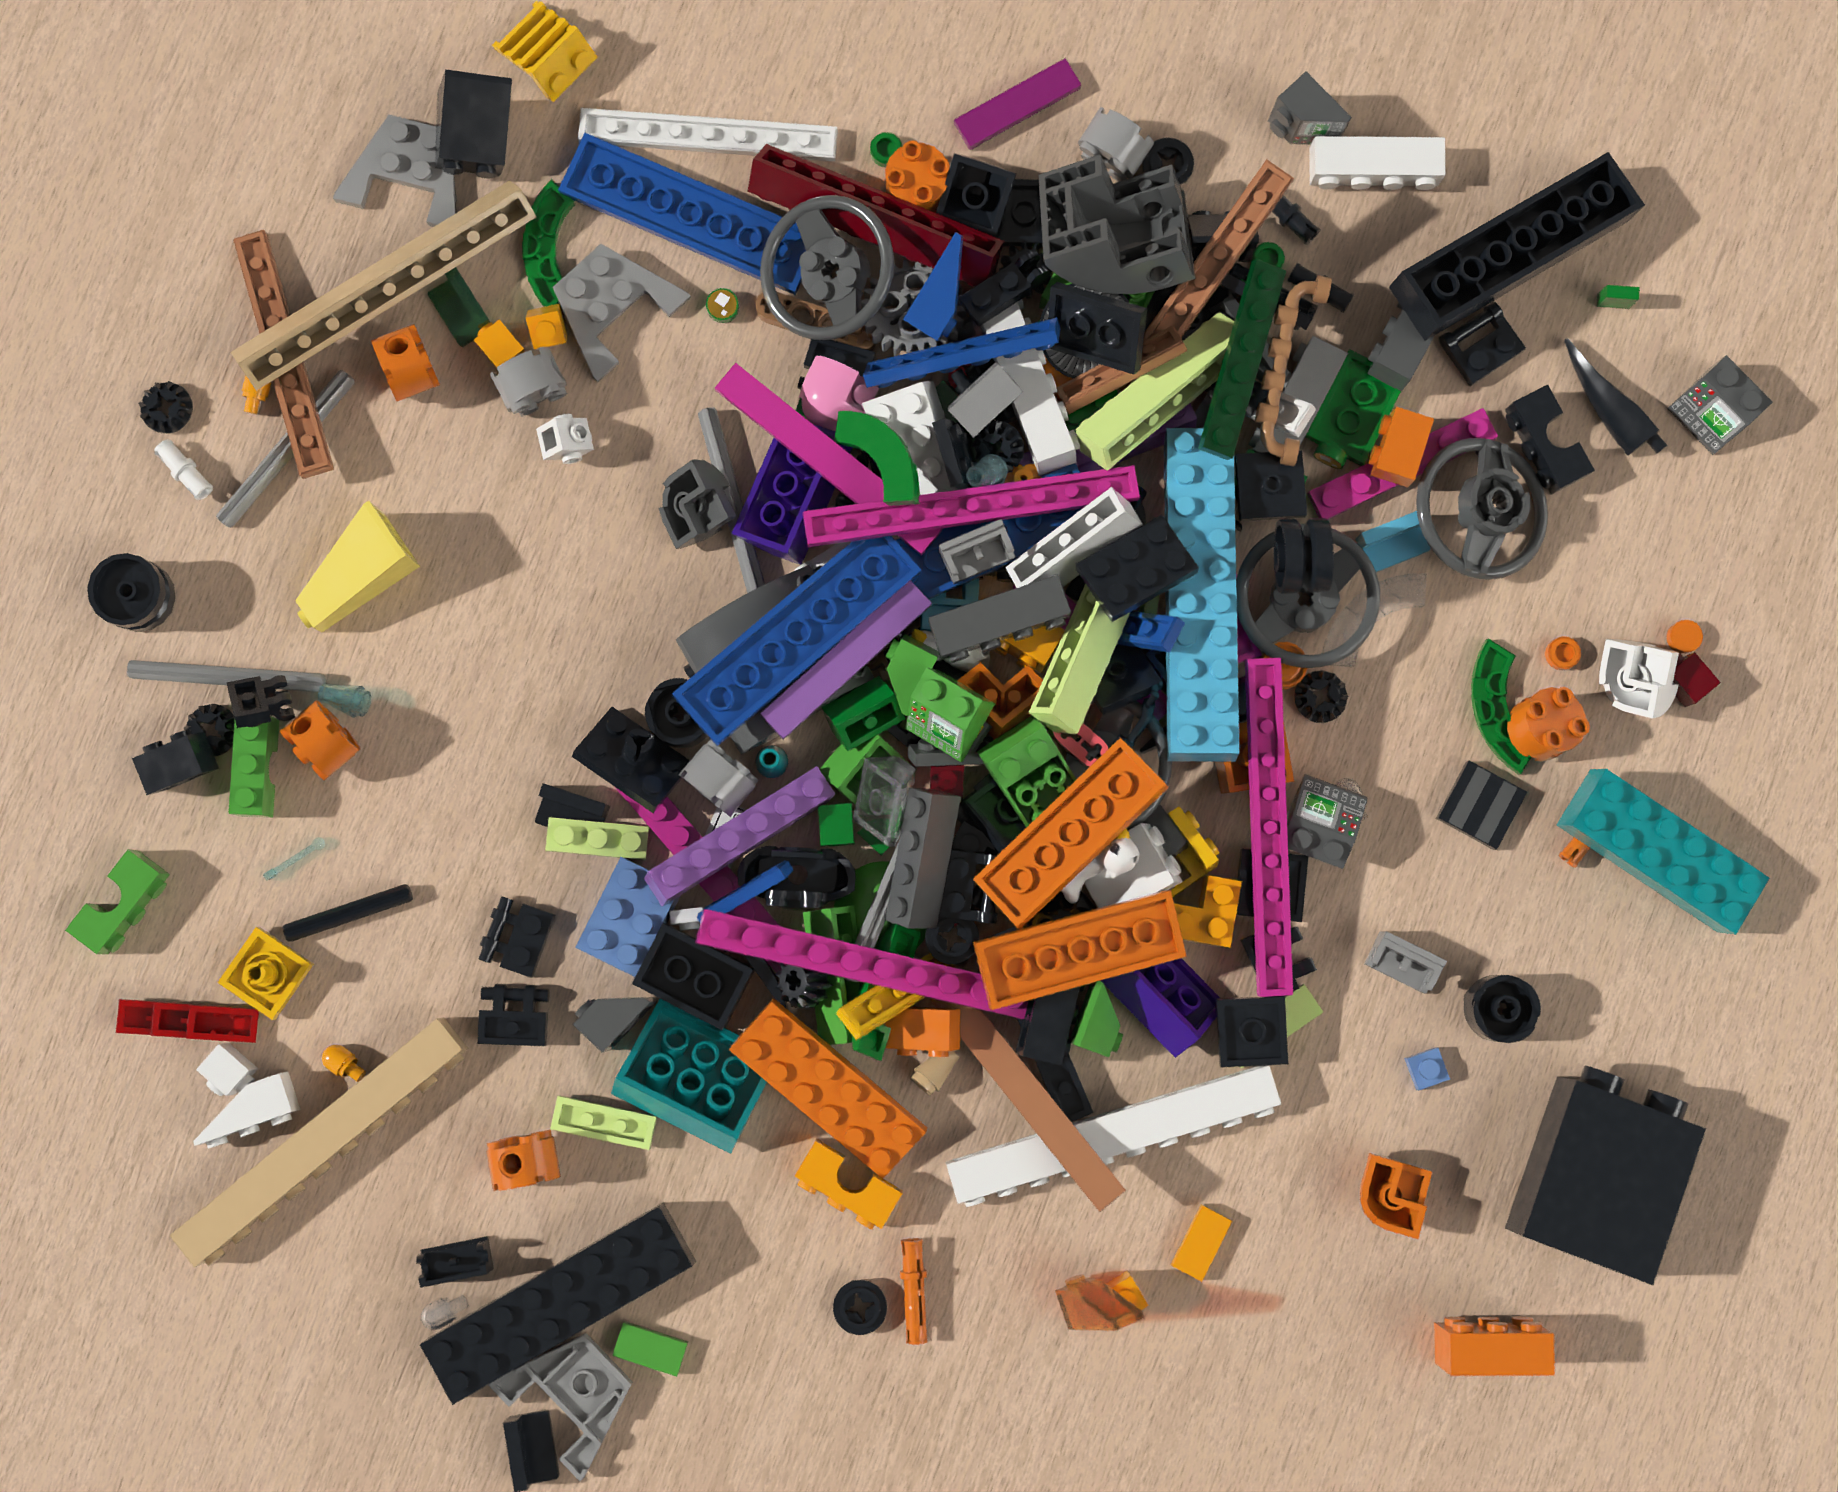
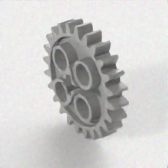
(889, 324)

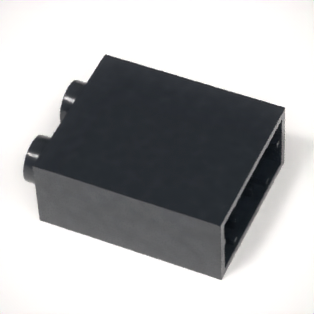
(1607, 1174)

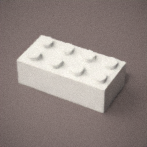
(911, 417)

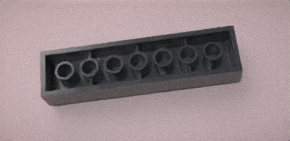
(1516, 246)
(557, 1303)

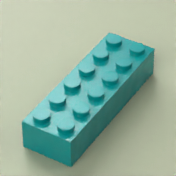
(1663, 851)

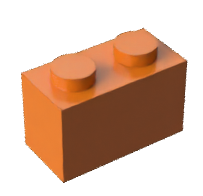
(1401, 446)
(925, 1030)

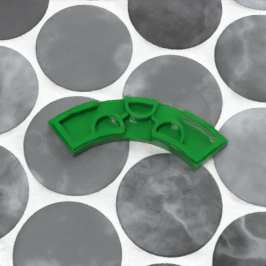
(541, 239)
(888, 452)
(1490, 703)

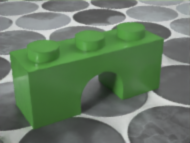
(250, 783)
(139, 883)

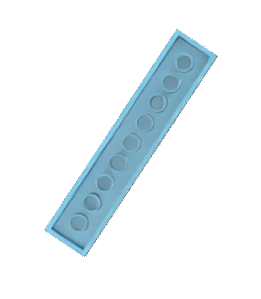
(1205, 655)

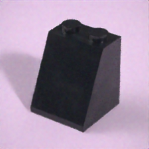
(472, 123)

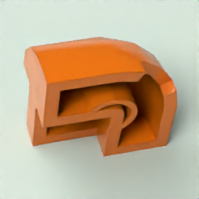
(1394, 1195)

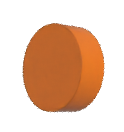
(1684, 636)
(1563, 653)

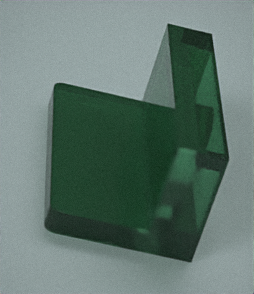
(458, 308)

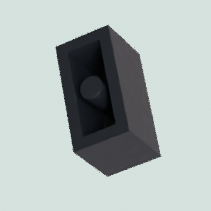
(175, 762)

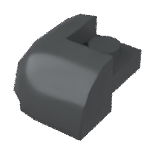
(695, 503)

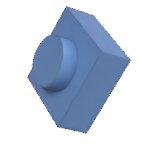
(1427, 1068)

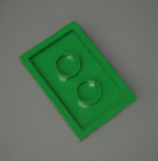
(1353, 409)

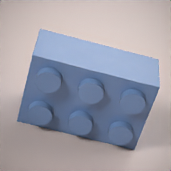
(625, 919)

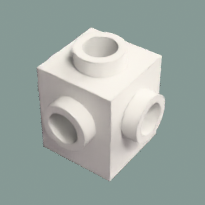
(565, 439)

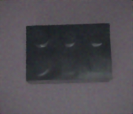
(693, 976)

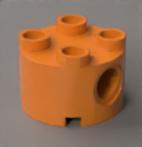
(917, 174)
(405, 363)
(1547, 724)
(320, 739)
(523, 1160)

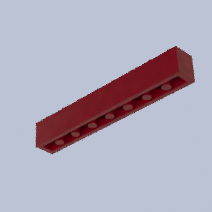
(912, 229)

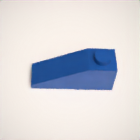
(938, 299)

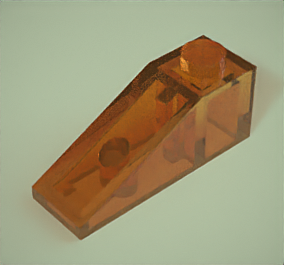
(1095, 1305)

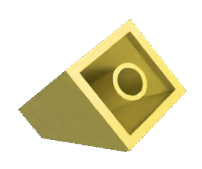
(357, 569)

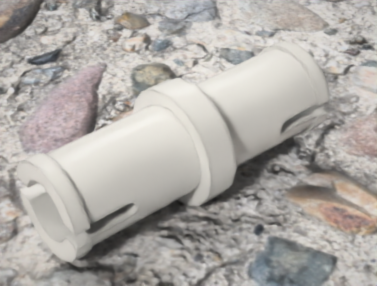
(183, 469)

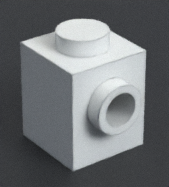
(227, 1070)

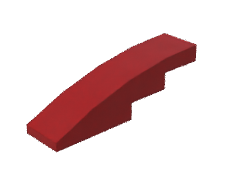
(187, 1020)

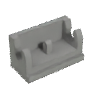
(984, 399)
(977, 551)
(1405, 962)

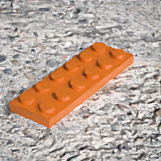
(1070, 833)
(1079, 949)
(828, 1088)

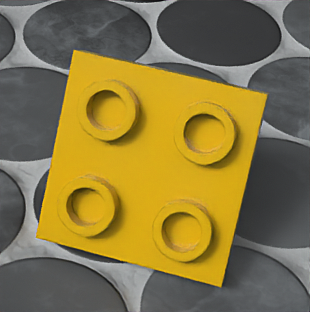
(265, 973)

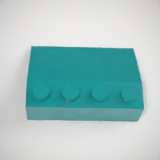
(690, 1077)

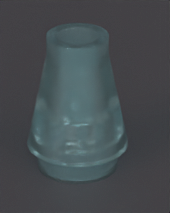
(987, 471)
(346, 698)

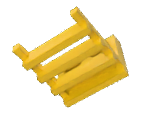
(547, 50)
(1199, 856)

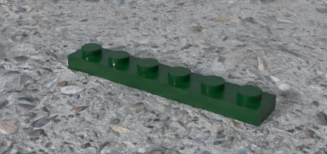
(1242, 359)

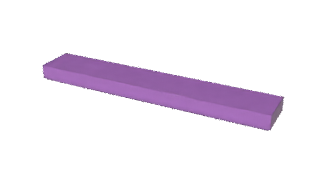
(845, 660)

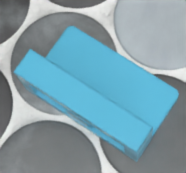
(1393, 542)

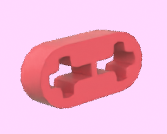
(1076, 750)

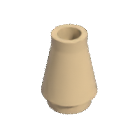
(933, 1072)

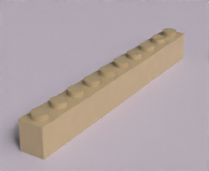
(383, 284)
(318, 1142)

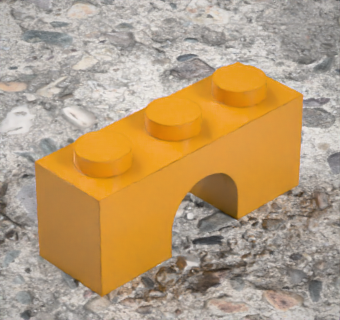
(871, 1203)

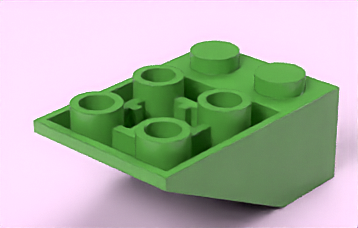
(1027, 768)

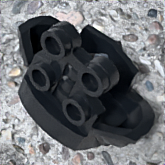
(828, 879)

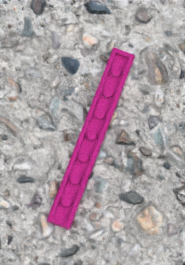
(810, 444)

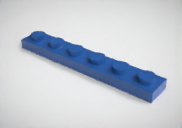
(974, 350)

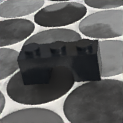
(1555, 465)

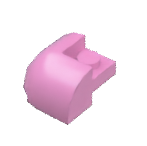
(832, 389)

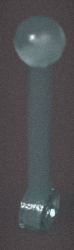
(317, 844)

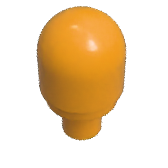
(253, 396)
(342, 1062)

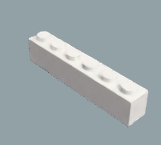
(1036, 408)

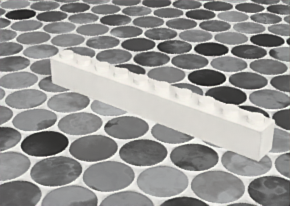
(1118, 1132)

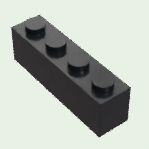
(1048, 1025)

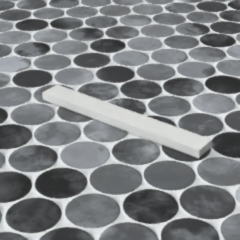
(707, 133)

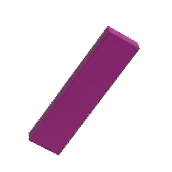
(1017, 104)

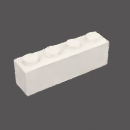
(1377, 162)
(1082, 535)

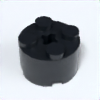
(660, 718)
(1517, 1019)

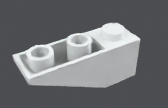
(256, 1103)

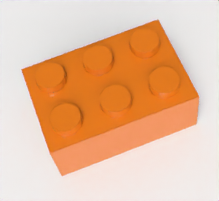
(1494, 1347)

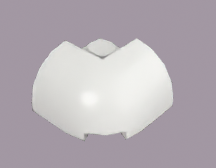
(1638, 677)

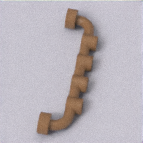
(1280, 350)

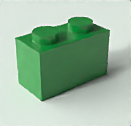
(863, 713)

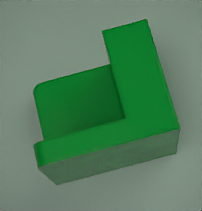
(836, 825)

